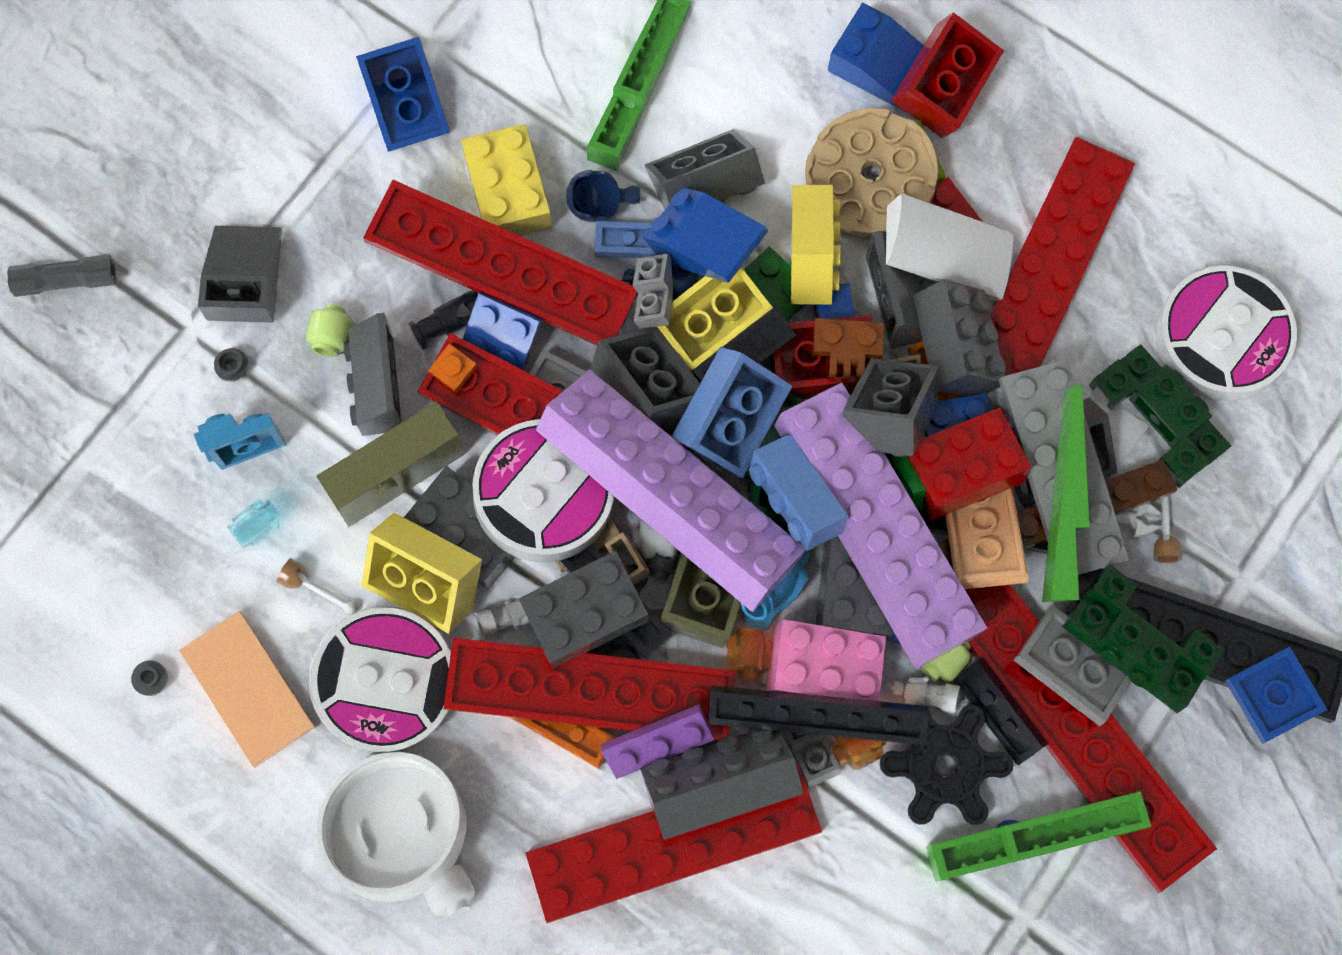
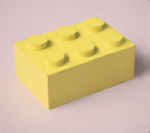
(507, 180)
(813, 244)
(712, 316)
(421, 572)

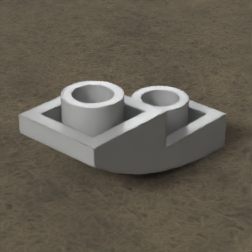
(655, 291)
(813, 756)

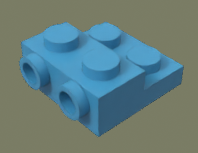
(233, 443)

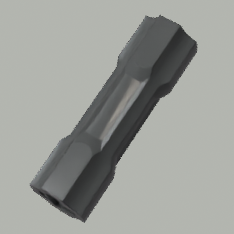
(36, 278)

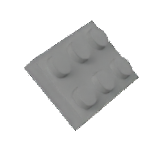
(1072, 668)

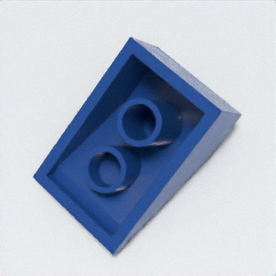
(874, 53)
(403, 93)
(704, 235)

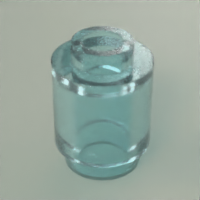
(254, 523)

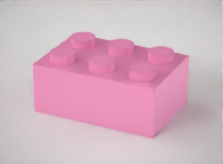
(825, 661)

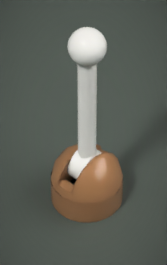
(1167, 548)
(294, 575)

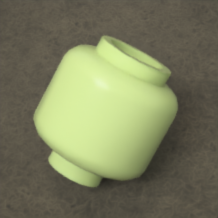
(328, 330)
(948, 665)

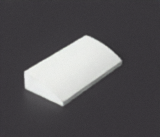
(947, 246)

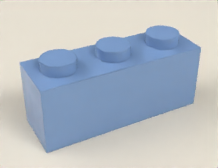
(797, 492)

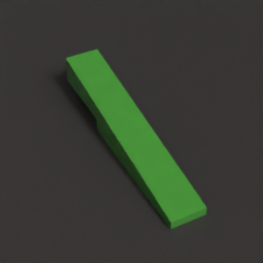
(637, 83)
(1069, 503)
(1038, 836)

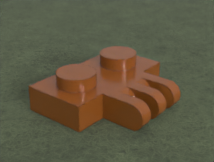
(847, 344)

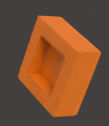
(452, 368)

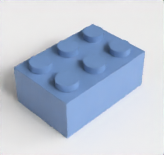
(731, 411)

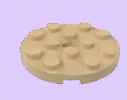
(878, 140)

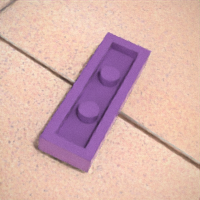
(657, 741)

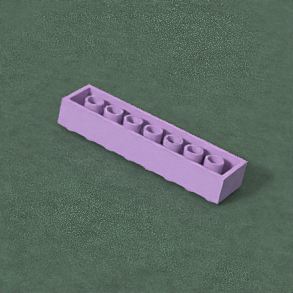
(670, 489)
(884, 532)

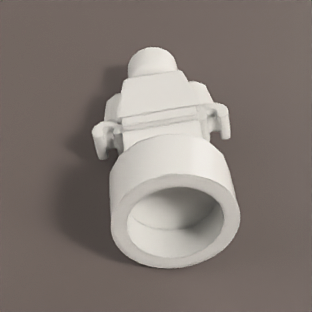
(492, 621)
(919, 692)

